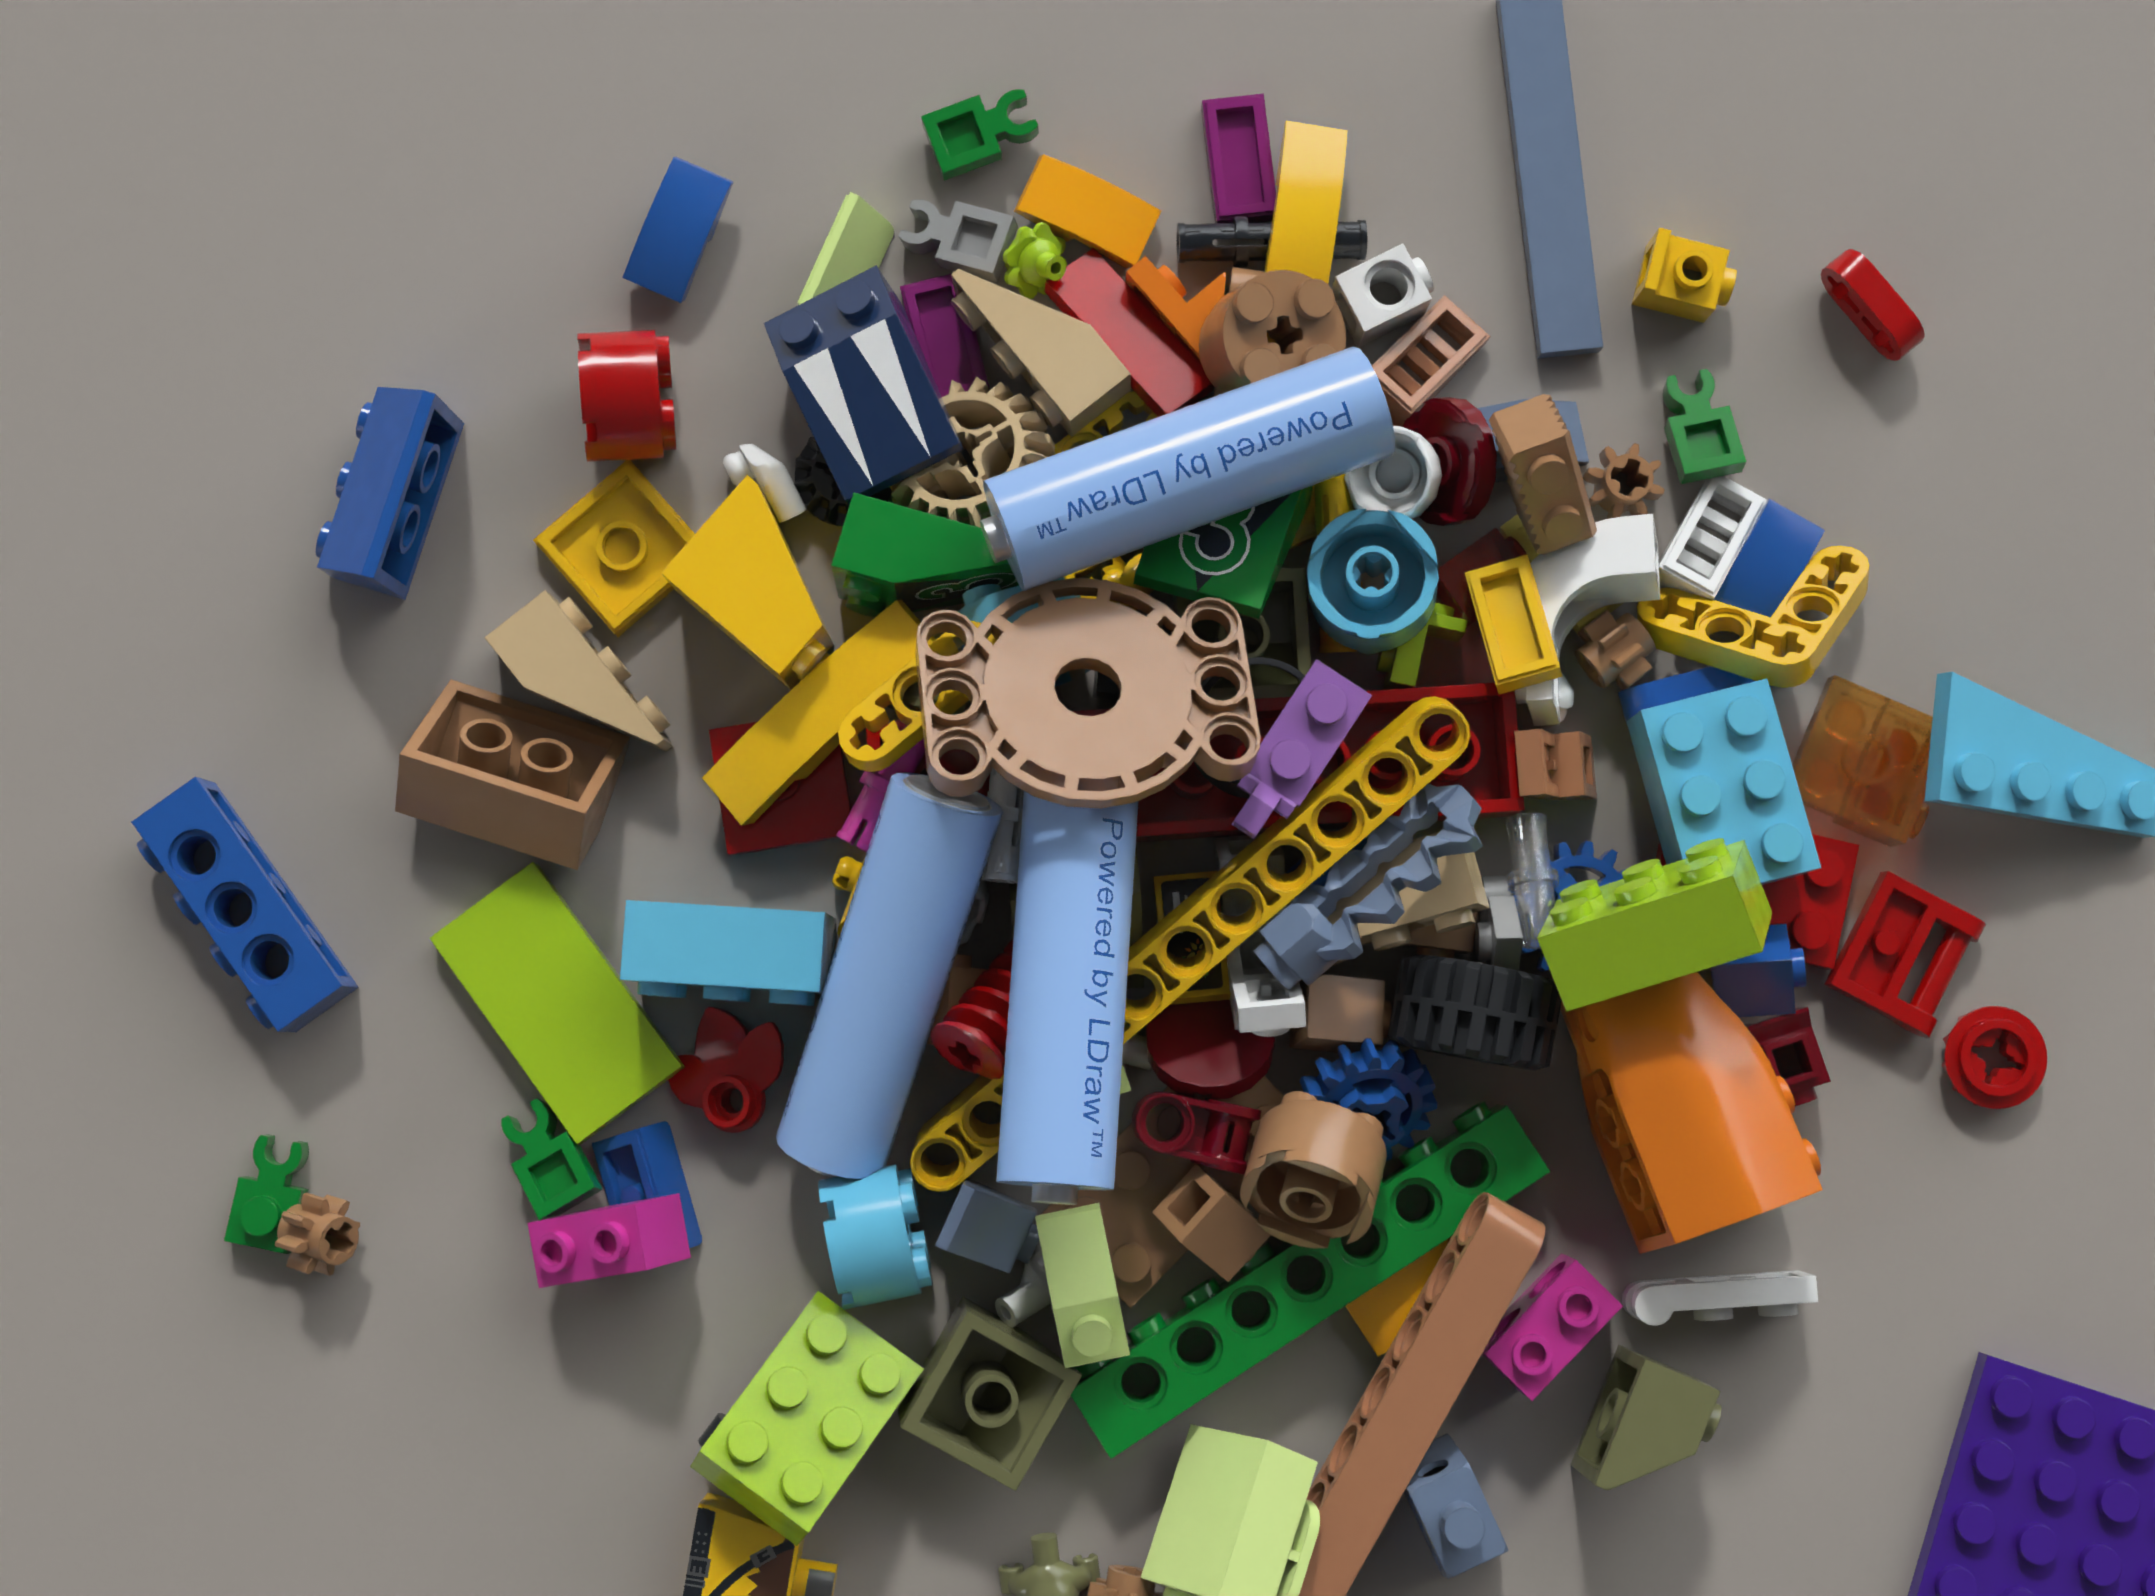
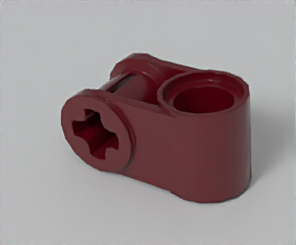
(1201, 1130)

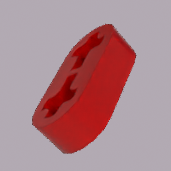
(1872, 304)

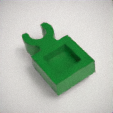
(968, 135)
(1701, 438)
(555, 1168)
(263, 1199)

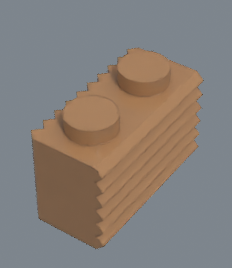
(1543, 474)

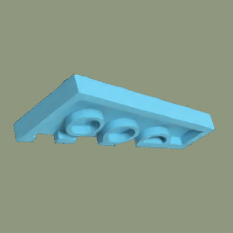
(2025, 765)

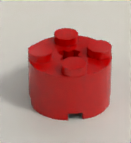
(622, 395)

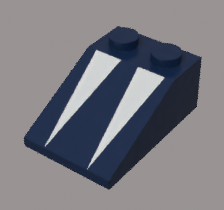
(863, 385)

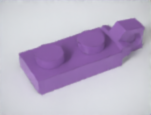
(1299, 745)

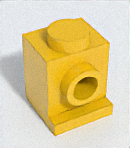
(1666, 288)

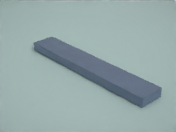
(1549, 178)

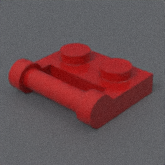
(1887, 944)

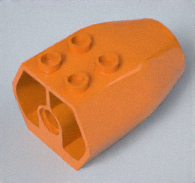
(1687, 1112)

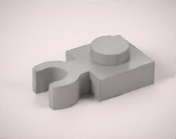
(966, 240)
(1499, 932)

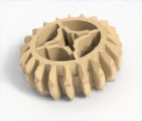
(1008, 440)

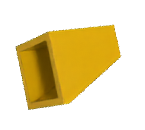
(751, 587)

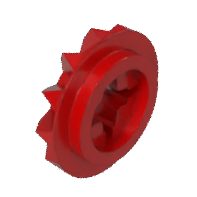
(2018, 1041)

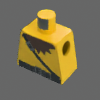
(746, 1557)

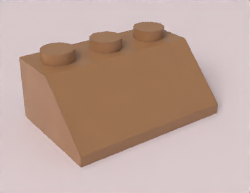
(510, 773)

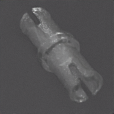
(1531, 874)

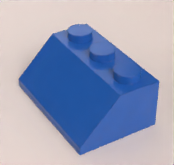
(389, 490)

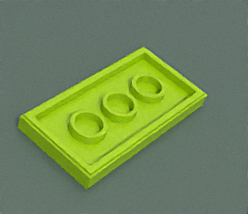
(557, 1003)

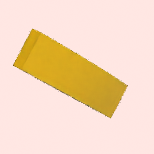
(806, 721)

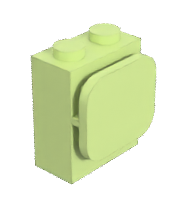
(1235, 1519)

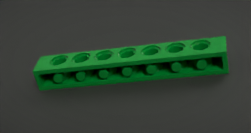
(1123, 1419)

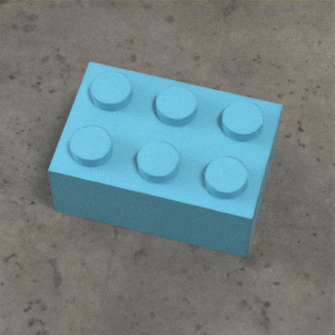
(1726, 773)
(726, 951)

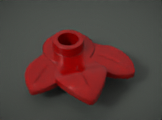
(727, 1060)

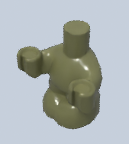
(1049, 1574)

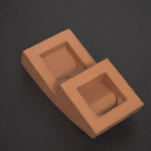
(1555, 765)

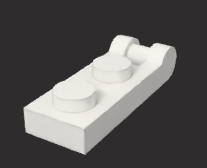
(1716, 1296)

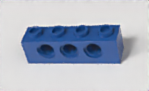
(314, 972)

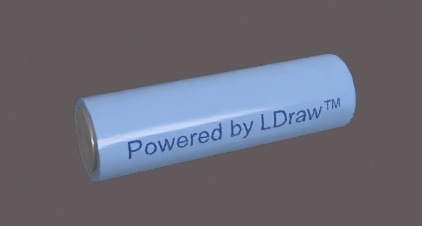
(1188, 468)
(887, 977)
(1067, 999)

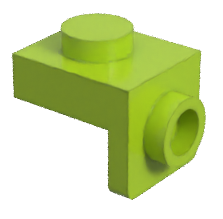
(1404, 661)

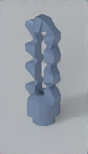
(1303, 940)

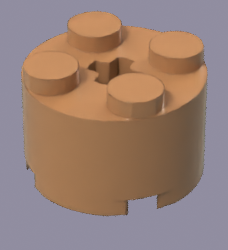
(1286, 305)
(1314, 1171)

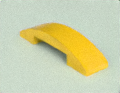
(1307, 200)

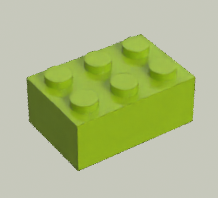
(1655, 923)
(806, 1418)

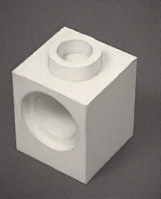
(1365, 315)

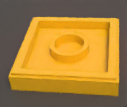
(617, 546)

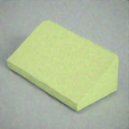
(852, 246)

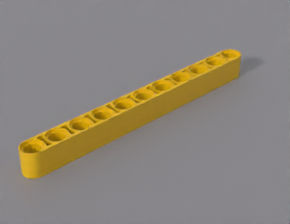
(1222, 933)

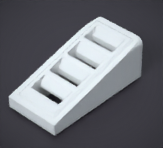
(1691, 573)

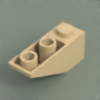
(1055, 354)
(557, 662)
(1446, 906)

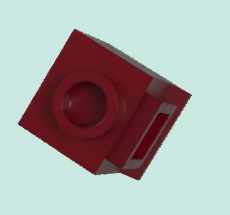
(1797, 1030)

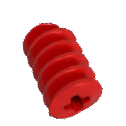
(976, 1028)

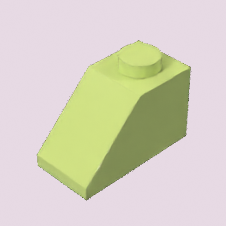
(1082, 1285)

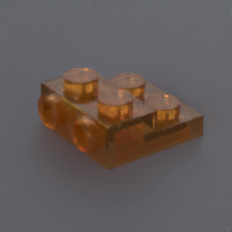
(1866, 762)

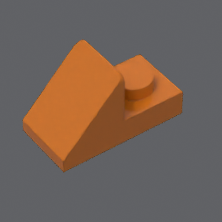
(1164, 296)

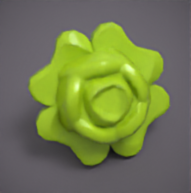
(1034, 259)

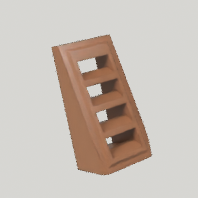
(1401, 390)

